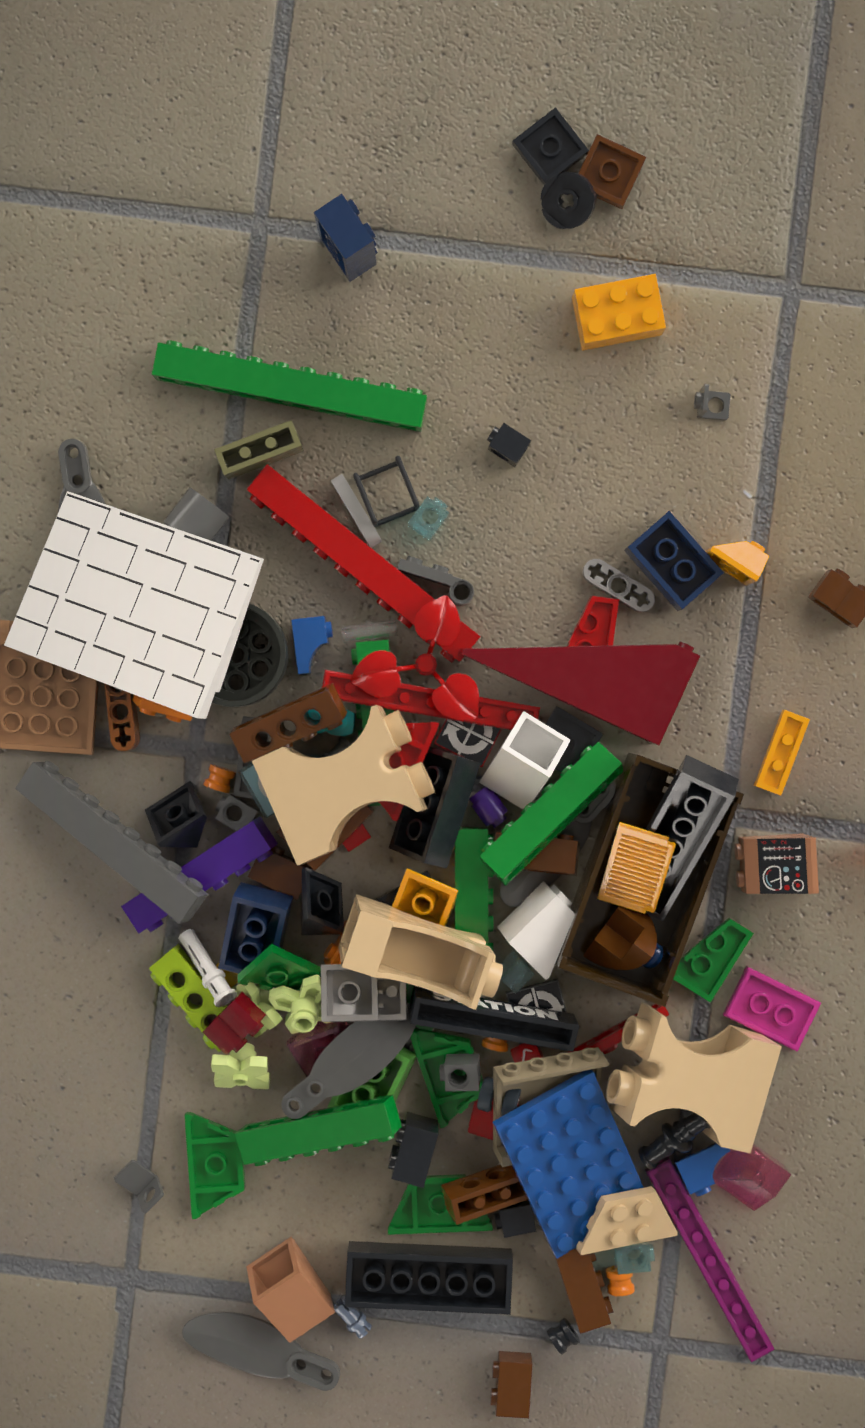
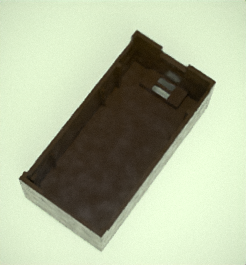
(634, 804)

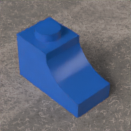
(308, 637)
(699, 1168)

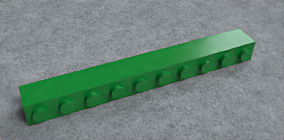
(289, 386)

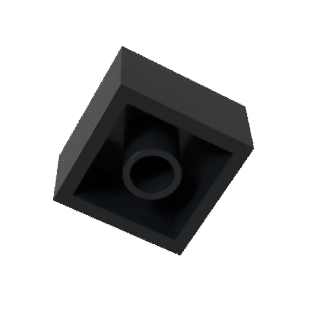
(414, 1150)

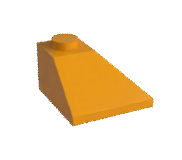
(740, 560)
(425, 898)

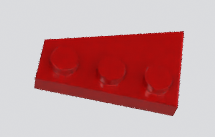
(596, 623)

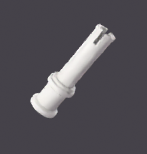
(212, 977)

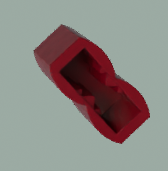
(235, 1023)

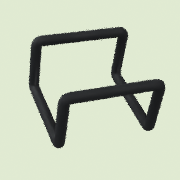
(398, 462)

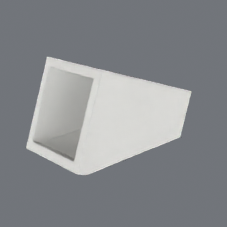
(525, 761)
(539, 927)

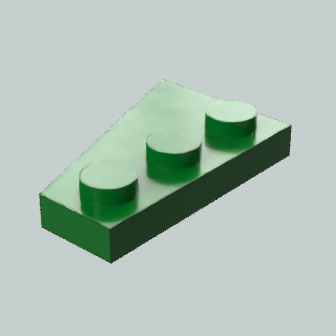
(712, 959)

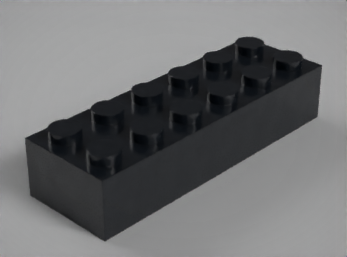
(689, 818)
(429, 1277)

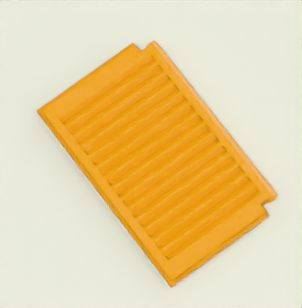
(636, 869)

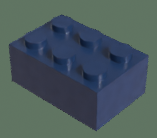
(346, 237)
(673, 561)
(254, 923)

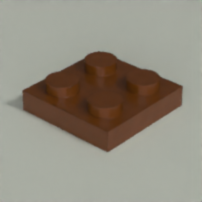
(611, 170)

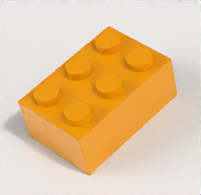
(618, 312)

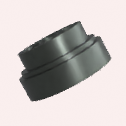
(274, 655)

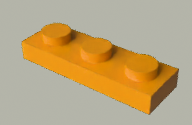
(781, 752)

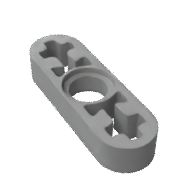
(356, 510)
(631, 603)

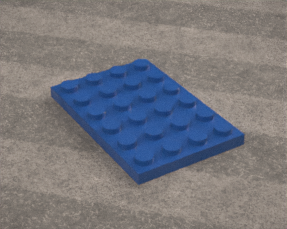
(567, 1157)

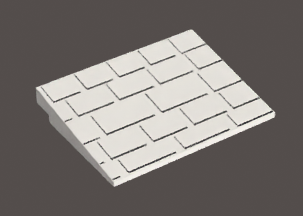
(136, 605)

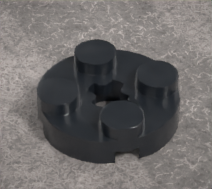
(583, 198)

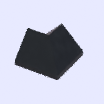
(178, 818)
(320, 904)

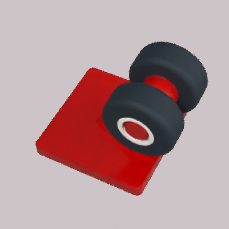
(482, 1112)

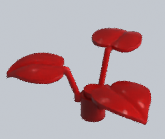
(440, 624)

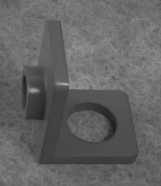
(701, 403)
(140, 1182)

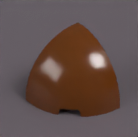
(624, 941)

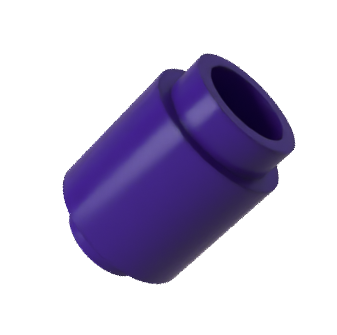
(488, 807)

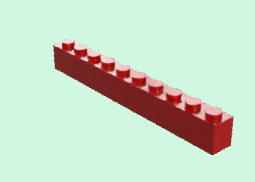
(349, 553)

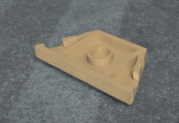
(626, 1220)

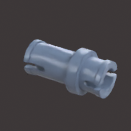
(355, 1320)

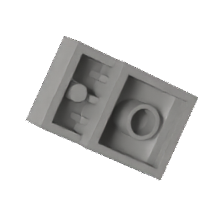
(359, 997)

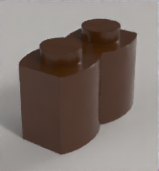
(840, 597)

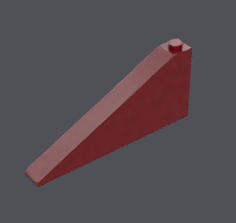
(616, 683)

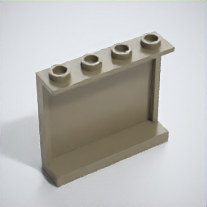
(536, 1078)

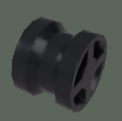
(563, 1336)

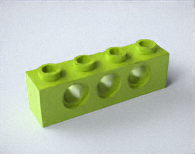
(162, 974)

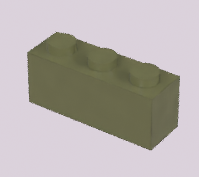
(259, 450)

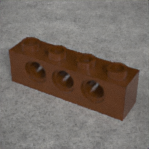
(324, 700)
(482, 1193)

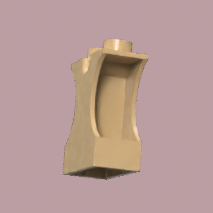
(321, 794)
(418, 952)
(714, 1077)

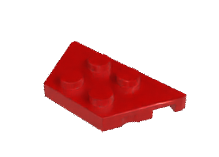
(411, 754)

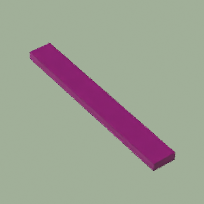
(710, 1260)

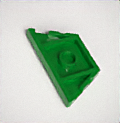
(431, 1052)
(213, 1163)
(425, 1211)

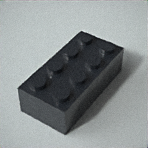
(432, 833)

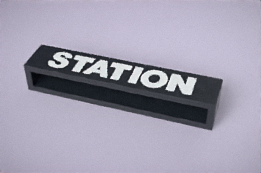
(495, 1020)

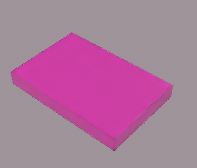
(771, 1008)

